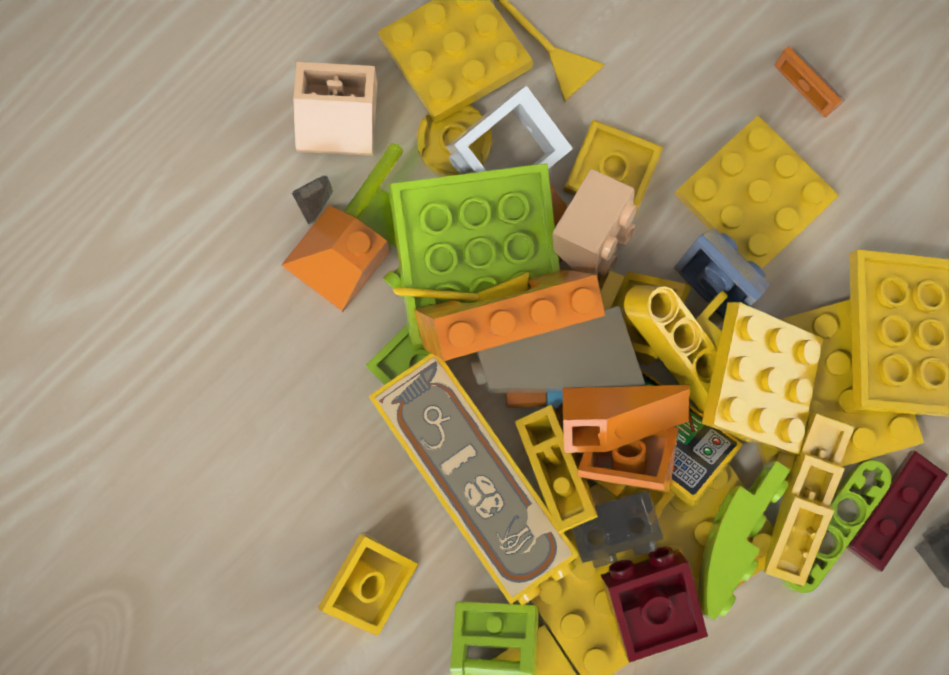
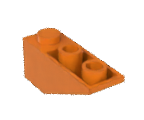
(615, 416)

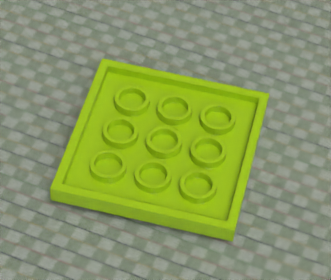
(472, 232)

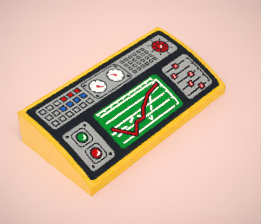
(699, 454)

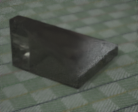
(313, 197)

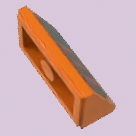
(808, 81)

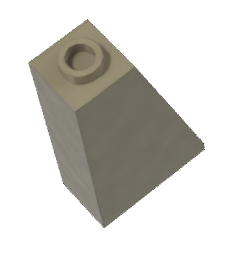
(570, 357)

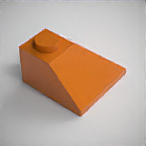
(337, 256)

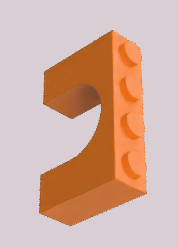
(551, 303)

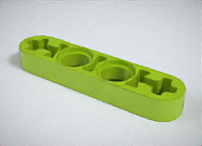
(845, 531)

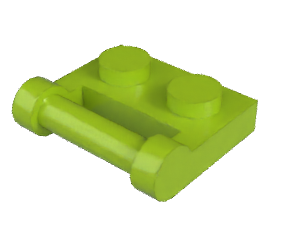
(496, 627)

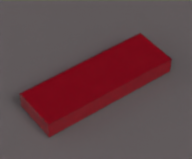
(897, 511)

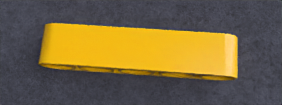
(686, 354)

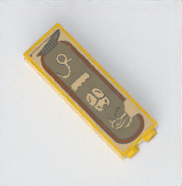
(475, 479)

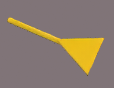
(570, 69)
(510, 287)

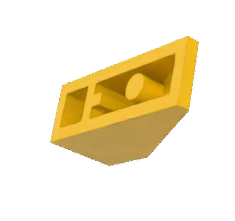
(556, 471)

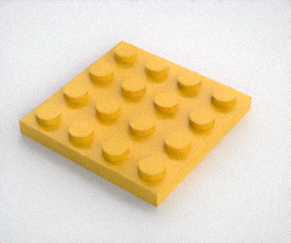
(900, 332)
(874, 431)

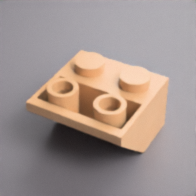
(335, 108)
(595, 225)

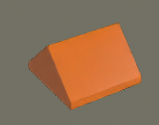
(639, 464)

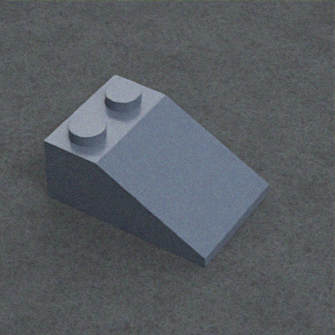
(716, 266)

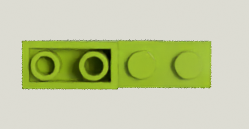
(727, 552)

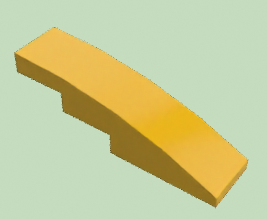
(807, 500)

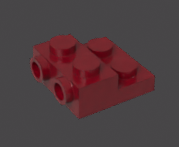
(654, 603)

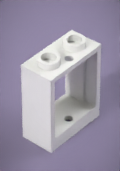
(532, 117)

